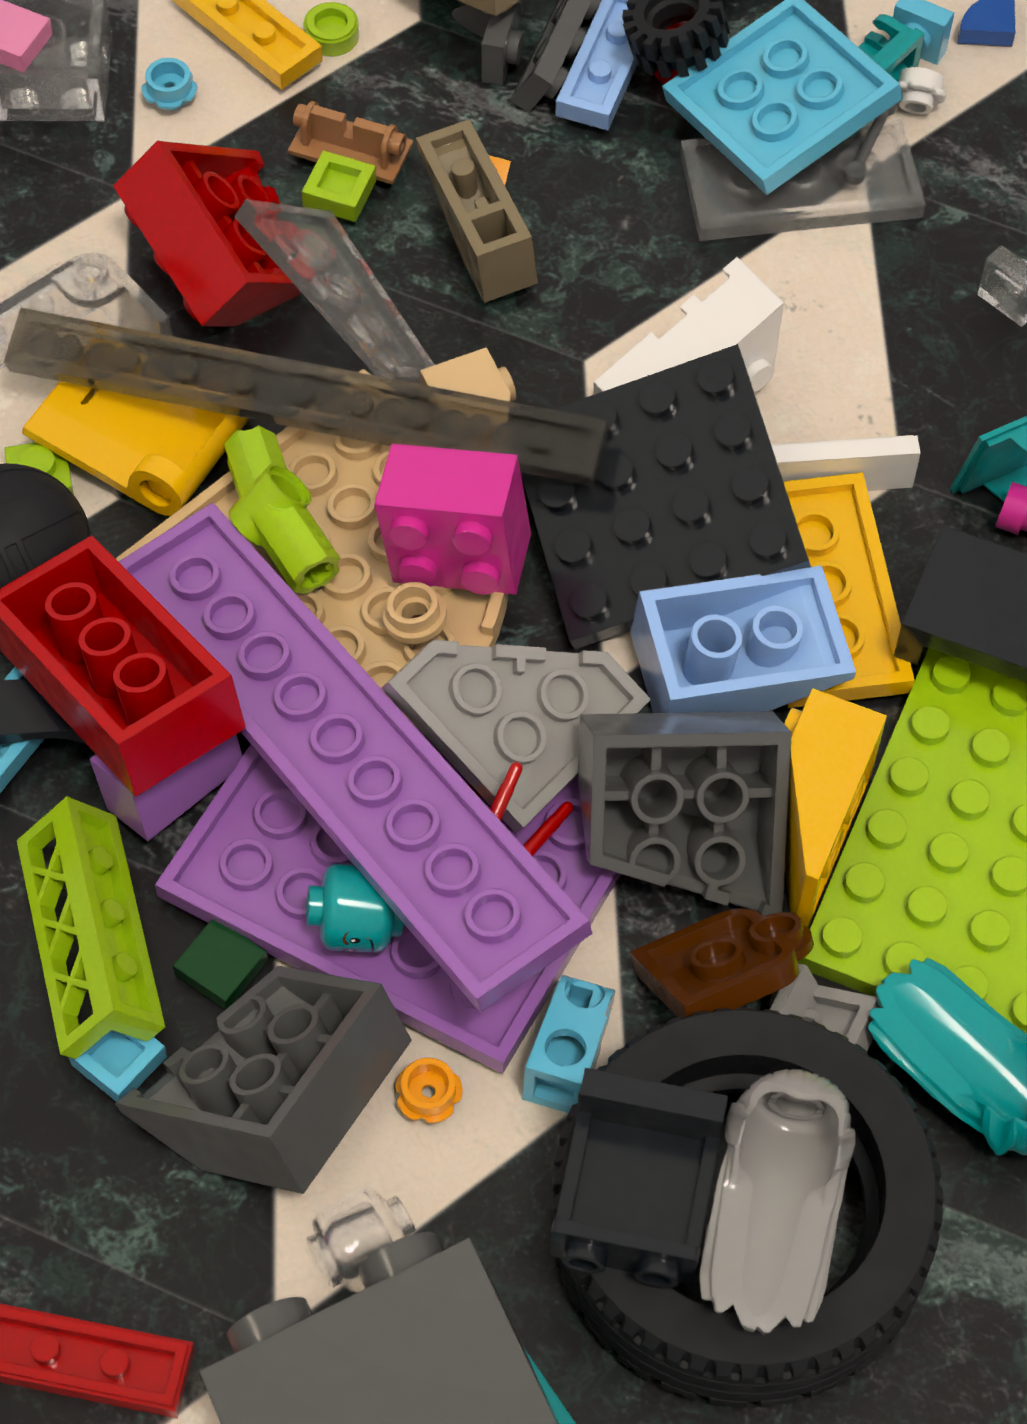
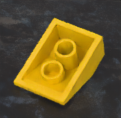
(828, 775)

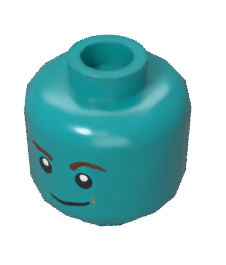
(350, 912)

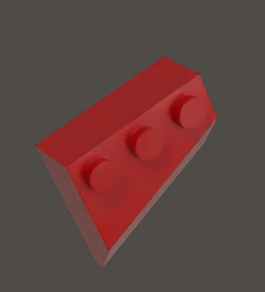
(186, 210)

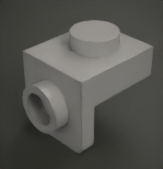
(832, 1007)

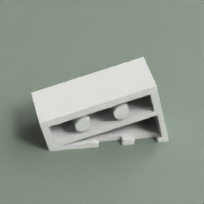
(735, 313)

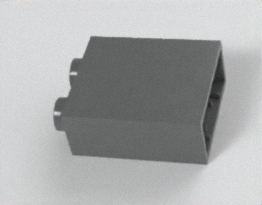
(406, 1350)

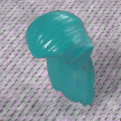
(956, 1050)

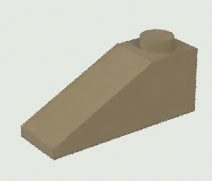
(479, 211)

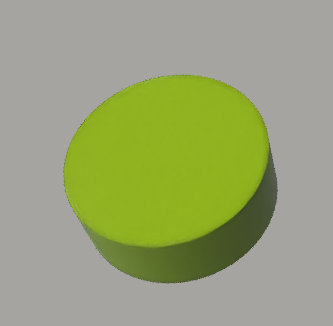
(333, 27)

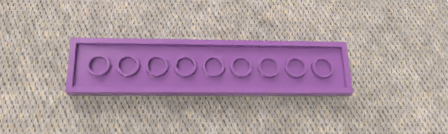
(363, 765)

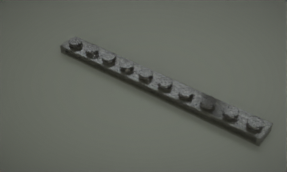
(303, 394)

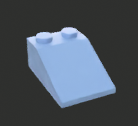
(740, 642)

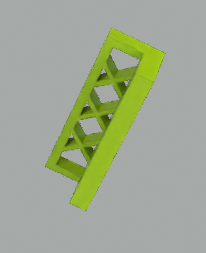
(104, 918)

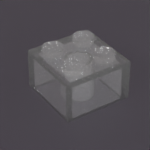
(69, 72)

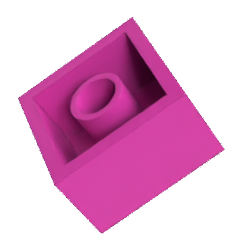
(453, 518)

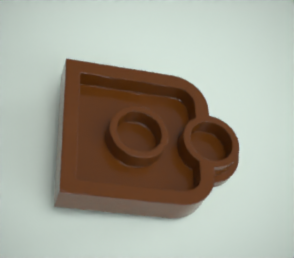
(723, 960)

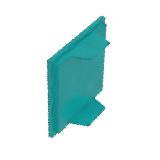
(996, 461)

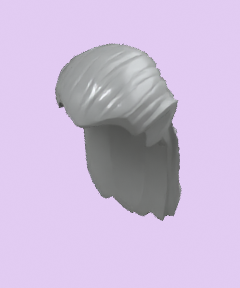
(778, 1200)

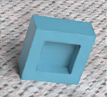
(931, 20)
(120, 1062)

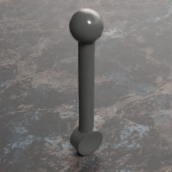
(855, 170)

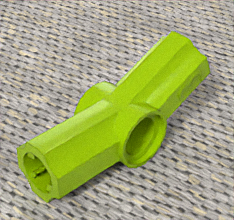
(275, 511)

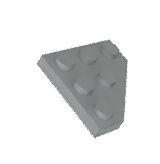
(508, 708)

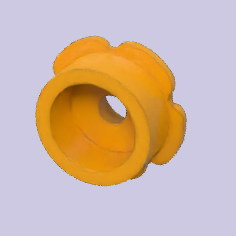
(423, 1074)

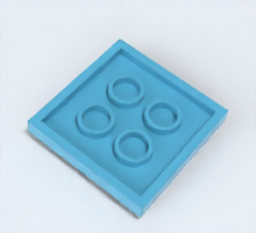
(783, 94)

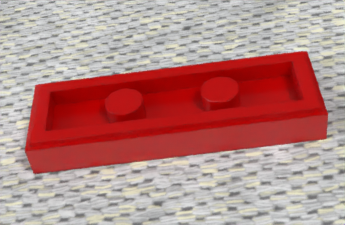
(93, 1361)

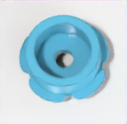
(169, 84)

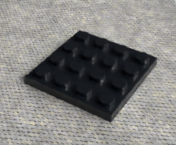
(677, 497)

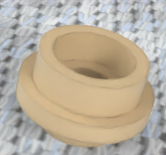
(413, 600)

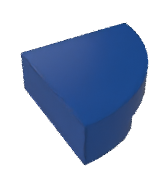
(989, 23)

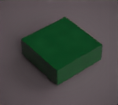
(220, 963)

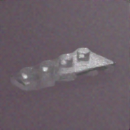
(338, 283)

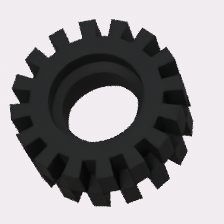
(680, 46)

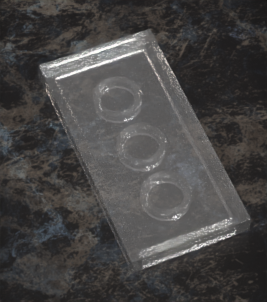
(815, 198)

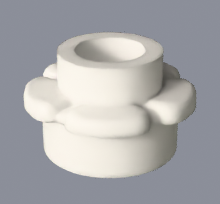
(920, 90)

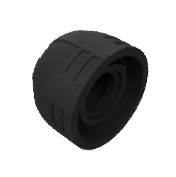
(35, 520)

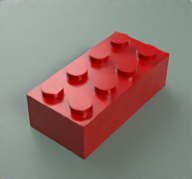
(117, 665)

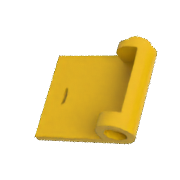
(133, 442)

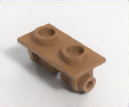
(360, 140)

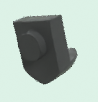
(501, 39)

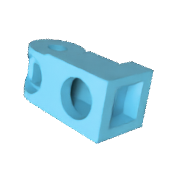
(567, 1043)

